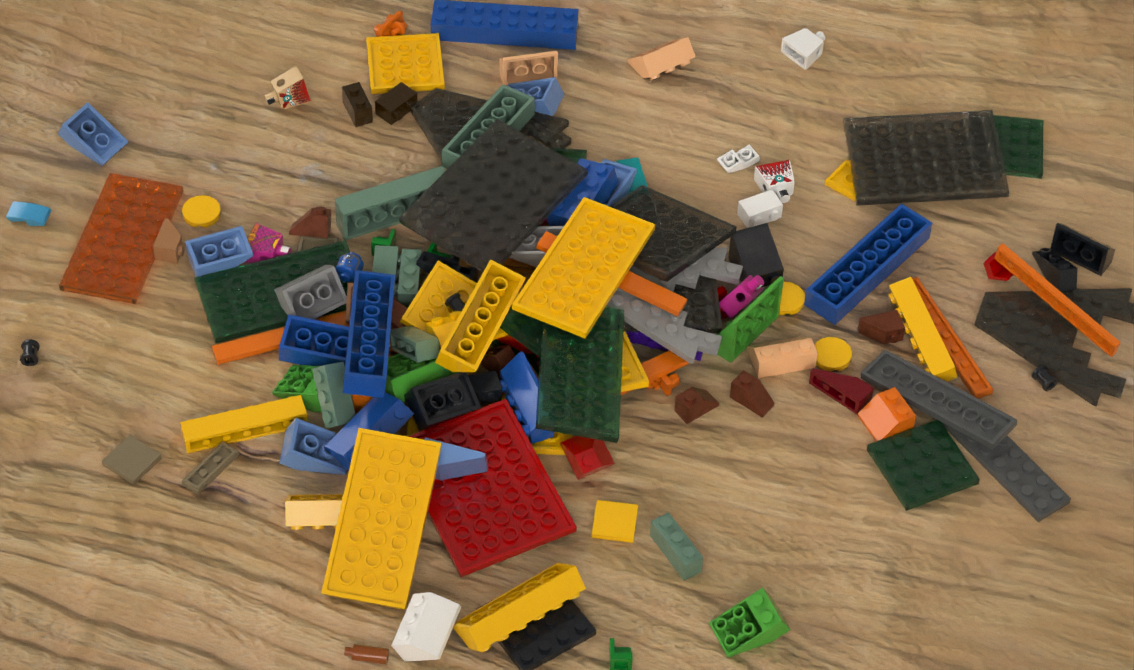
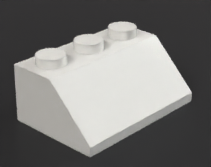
(425, 627)

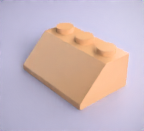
(663, 58)
(528, 67)
(783, 356)

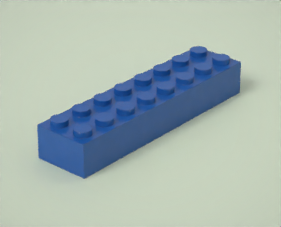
(505, 24)
(867, 264)
(369, 334)

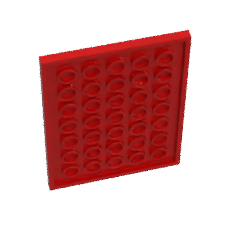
(500, 510)

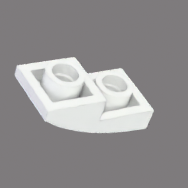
(740, 160)

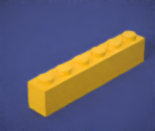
(922, 330)
(242, 423)

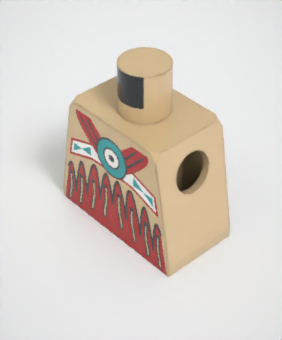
(288, 90)

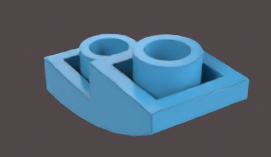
(30, 213)

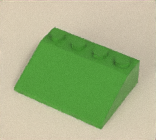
(751, 321)
(406, 373)

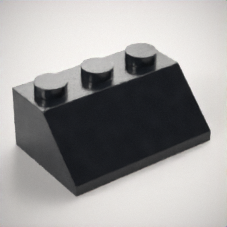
(1081, 249)

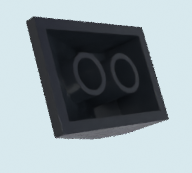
(442, 400)

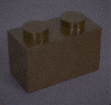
(395, 103)
(357, 104)

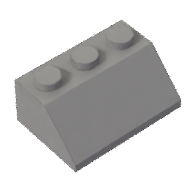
(312, 293)

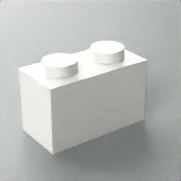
(760, 209)

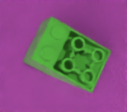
(299, 381)
(749, 624)

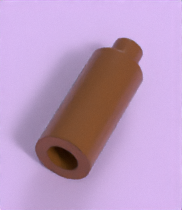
(368, 654)

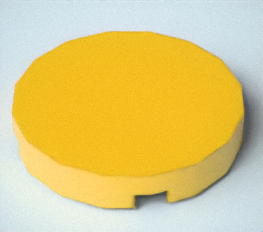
(201, 211)
(792, 299)
(833, 354)

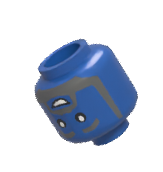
(347, 265)

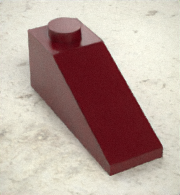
(844, 389)

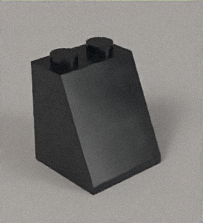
(756, 253)

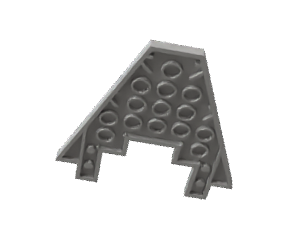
(667, 328)

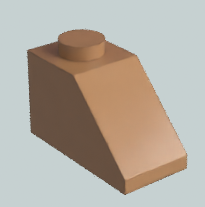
(168, 243)

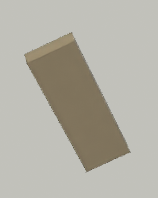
(210, 468)

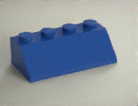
(521, 392)
(379, 414)

